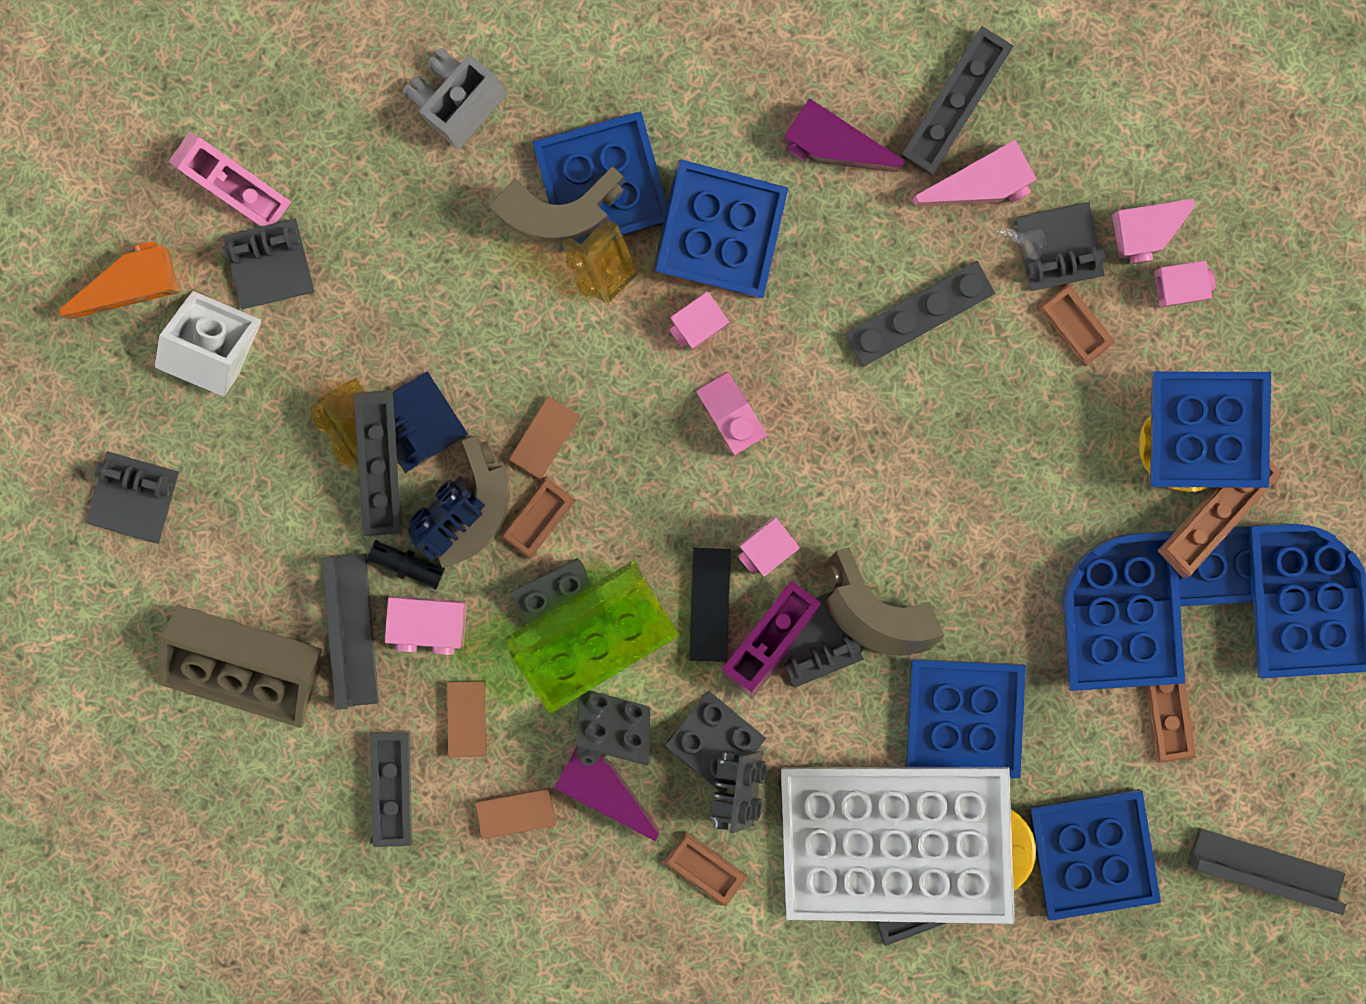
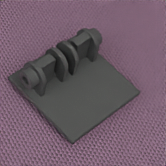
(1072, 247)
(268, 264)
(132, 497)
(550, 589)
(820, 648)
(612, 728)
(709, 732)
(746, 808)

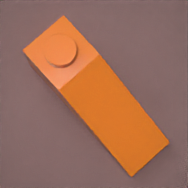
(129, 280)

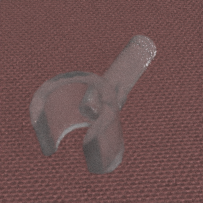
(1031, 240)

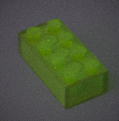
(591, 637)

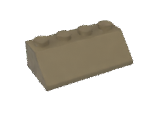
(238, 665)

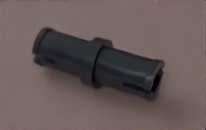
(405, 564)

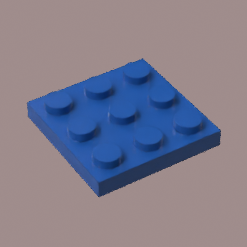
(580, 157)
(720, 229)
(1210, 429)
(965, 714)
(1094, 854)

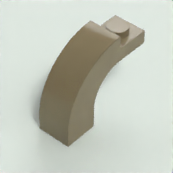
(556, 222)
(493, 491)
(871, 621)

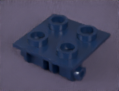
(423, 422)
(425, 522)

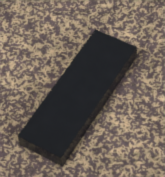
(710, 604)

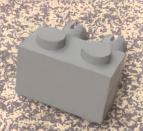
(461, 101)

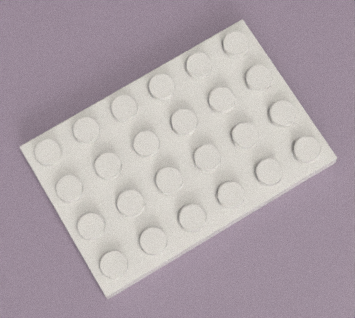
(898, 844)

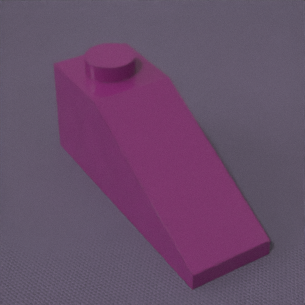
(830, 140)
(770, 640)
(607, 792)

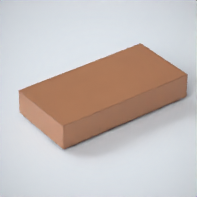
(1076, 325)
(544, 437)
(538, 518)
(466, 718)
(515, 813)
(705, 869)

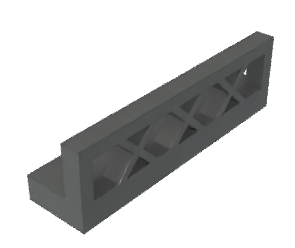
(350, 630)
(1267, 870)

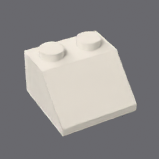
(206, 343)

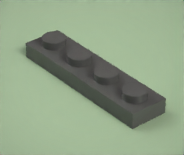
(956, 101)
(920, 314)
(377, 462)

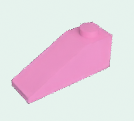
(988, 180)
(229, 181)

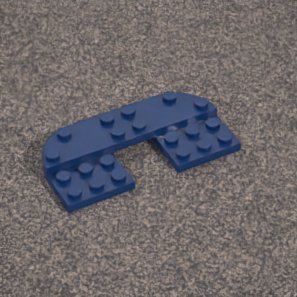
(1128, 599)

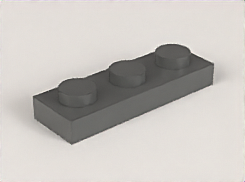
(391, 789)

